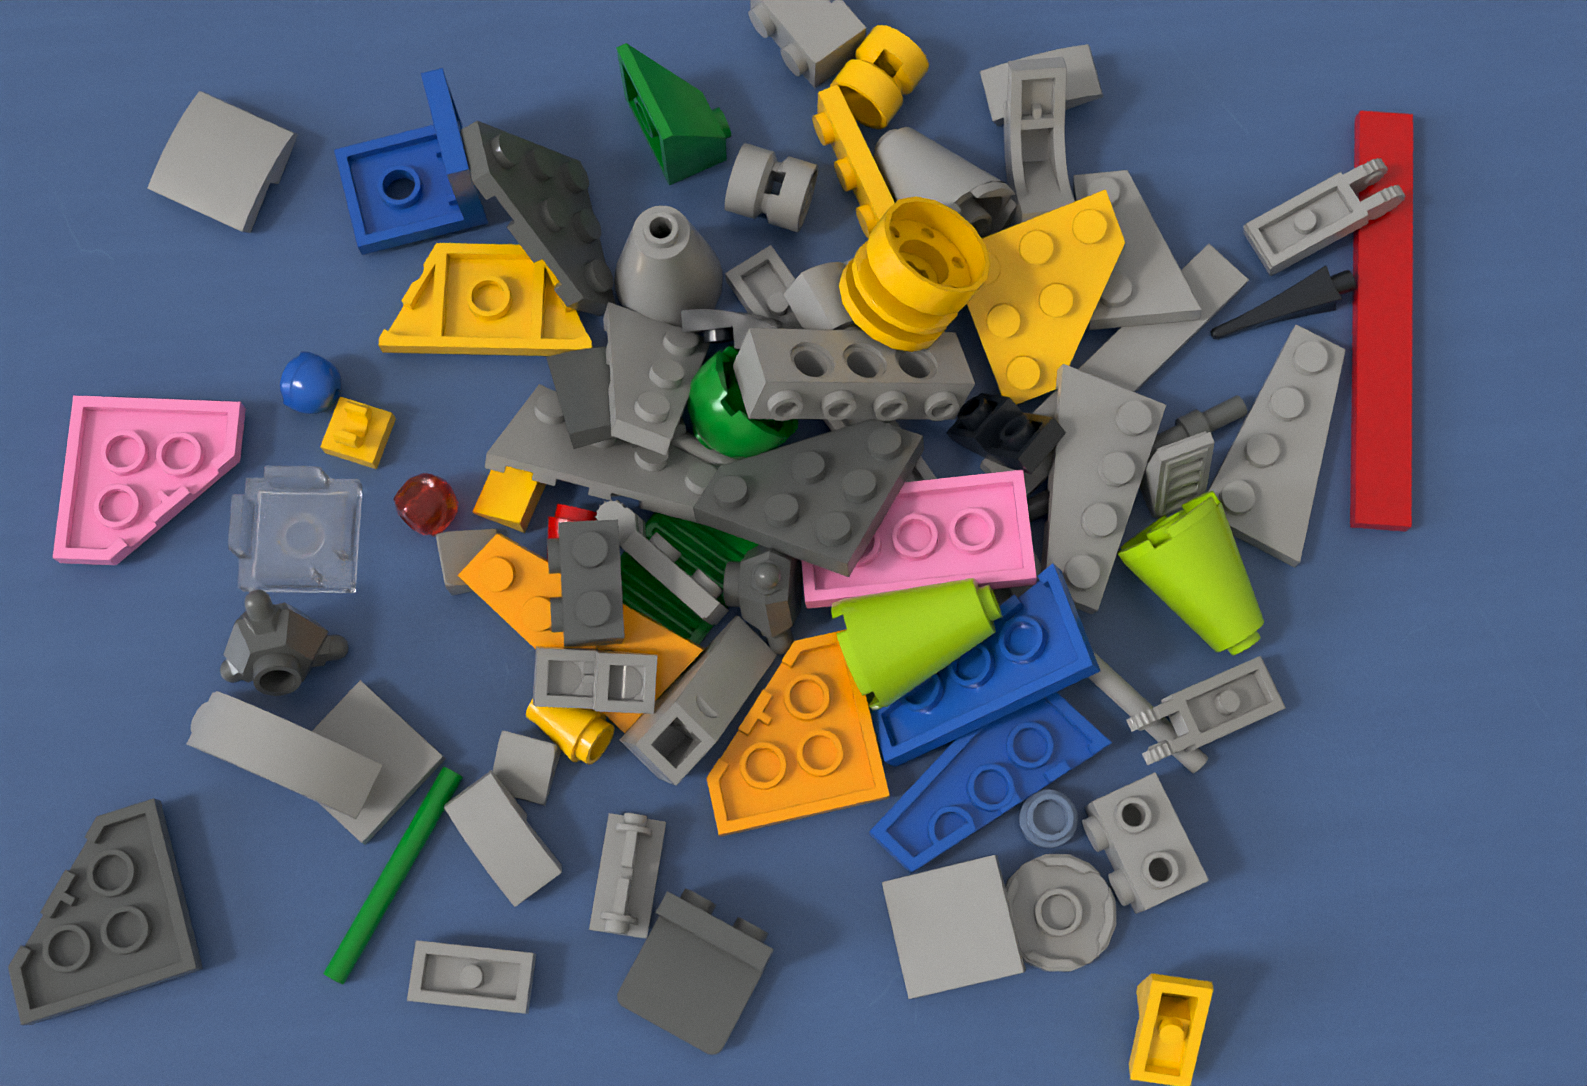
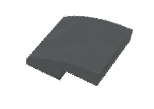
(582, 390)

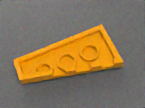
(520, 589)

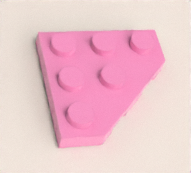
(137, 468)

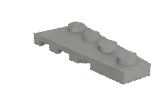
(1278, 452)
(610, 468)
(1094, 478)

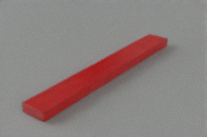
(1383, 334)

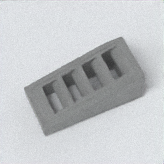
(1177, 474)

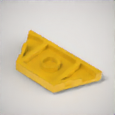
(484, 304)

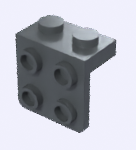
(695, 972)

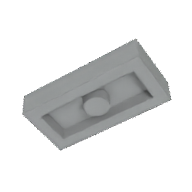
(471, 977)

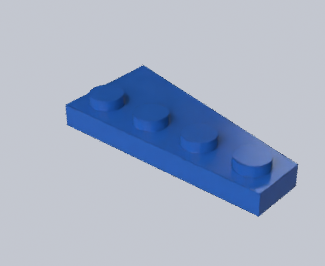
(1029, 657)

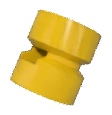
(884, 71)

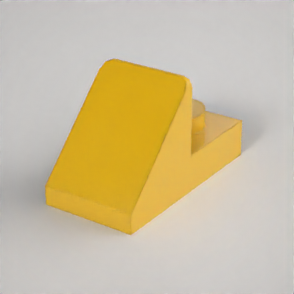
(1169, 1029)

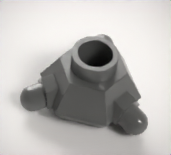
(768, 593)
(277, 646)

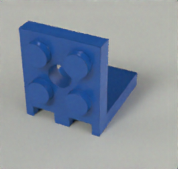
(428, 156)

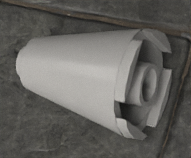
(925, 169)
(667, 267)

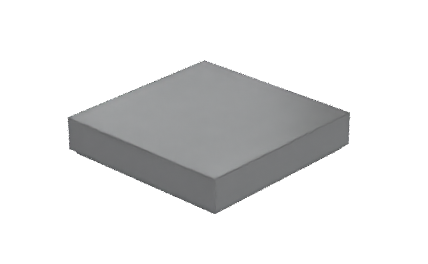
(379, 733)
(953, 927)

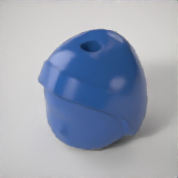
(310, 384)

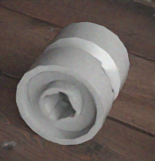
(753, 181)

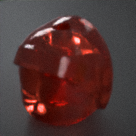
(426, 504)

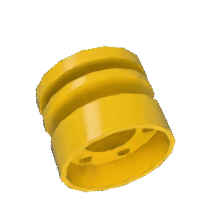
(914, 274)

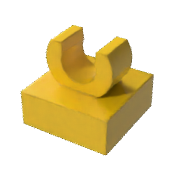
(358, 432)

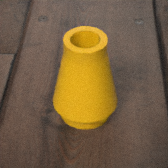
(577, 731)

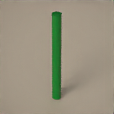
(392, 876)

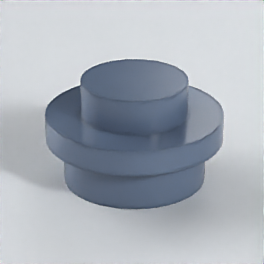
(1048, 819)

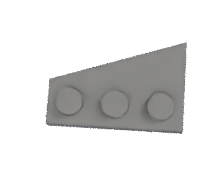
(1146, 278)
(648, 376)

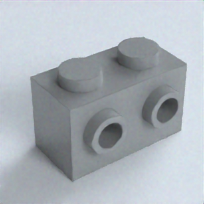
(1143, 844)

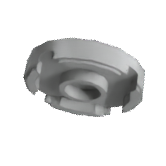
(1061, 912)

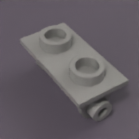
(627, 875)

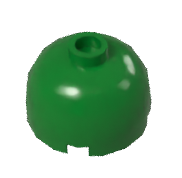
(721, 416)

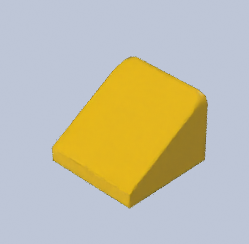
(509, 498)

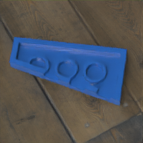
(986, 777)

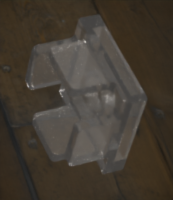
(296, 531)

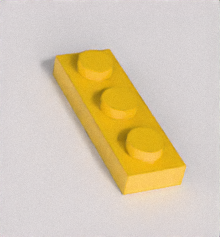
(855, 163)

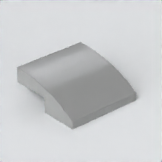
(222, 161)

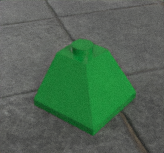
(672, 117)

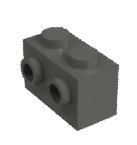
(590, 583)

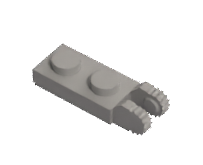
(1320, 216)
(659, 559)
(1212, 708)

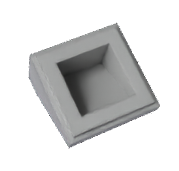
(456, 552)
(526, 766)

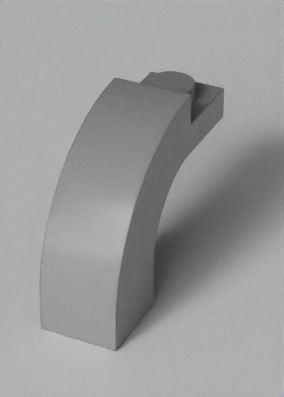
(1036, 136)
(283, 753)

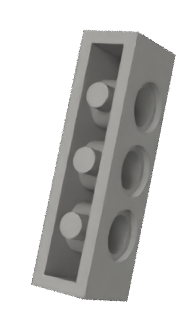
(849, 376)

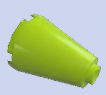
(1198, 573)
(912, 633)

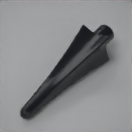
(1308, 297)

